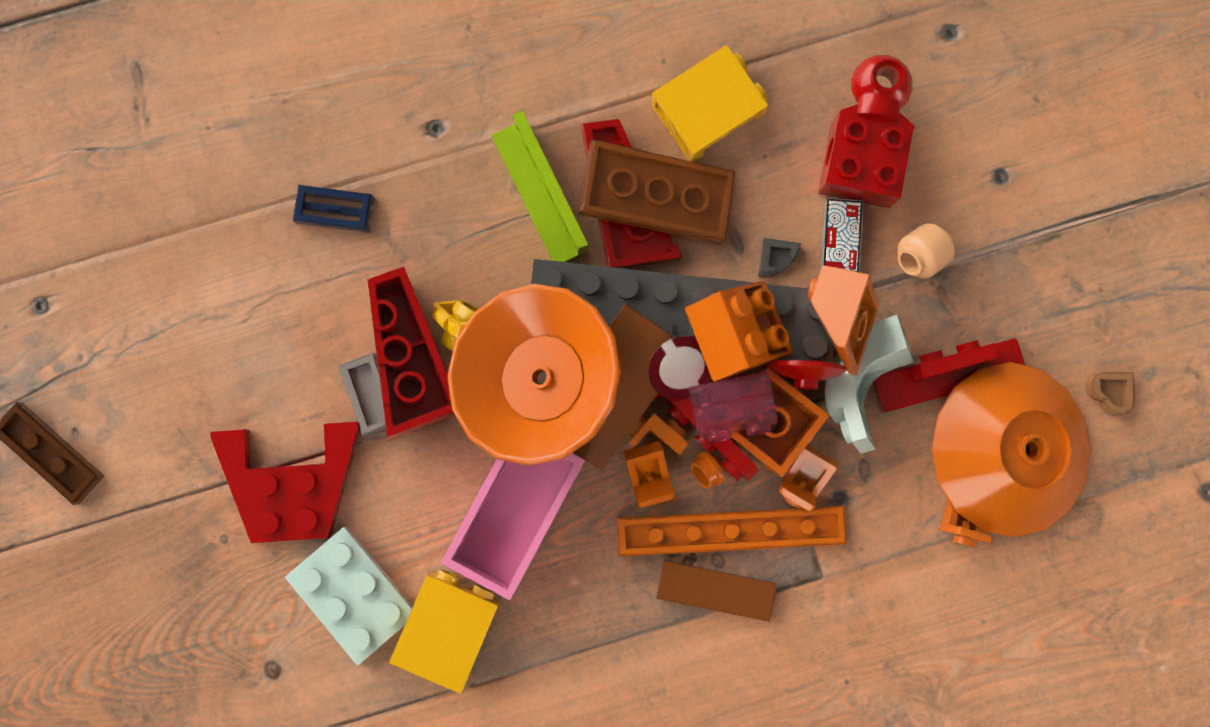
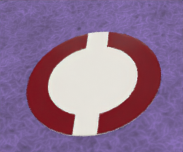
(677, 367)

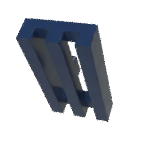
(364, 213)

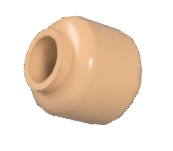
(925, 251)

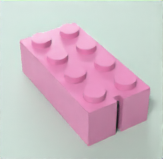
(510, 522)

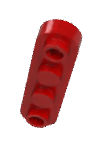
(736, 462)

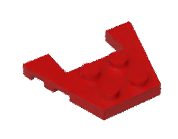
(287, 500)

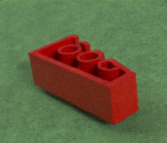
(408, 361)

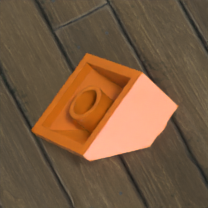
(846, 310)

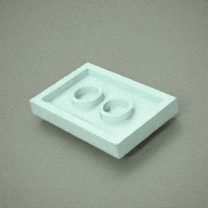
(351, 595)

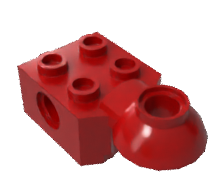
(871, 139)

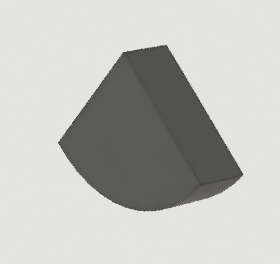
(776, 256)

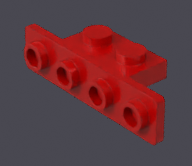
(940, 374)

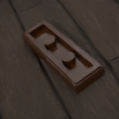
(48, 454)

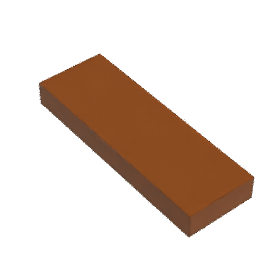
(716, 590)

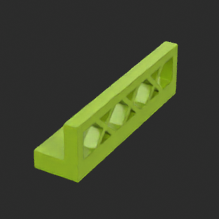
(540, 191)

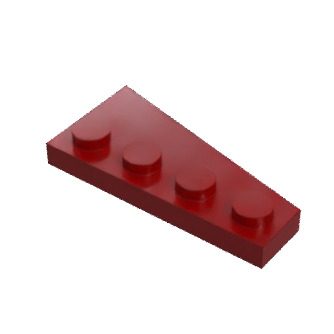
(625, 244)

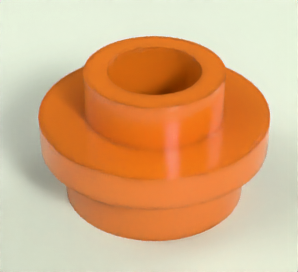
(708, 470)

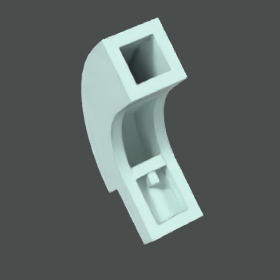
(846, 394)

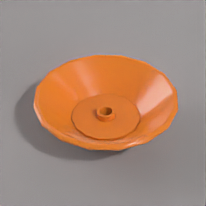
(499, 365)
(983, 453)

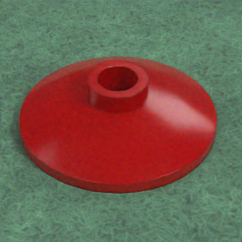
(806, 373)

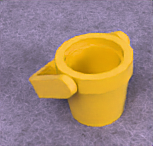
(453, 318)

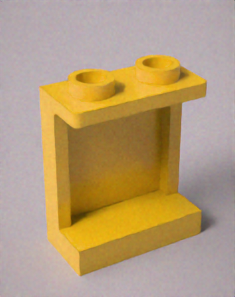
(709, 102)
(445, 630)

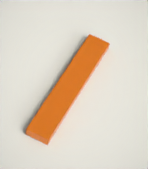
(731, 531)

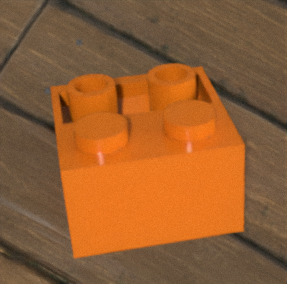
(738, 329)

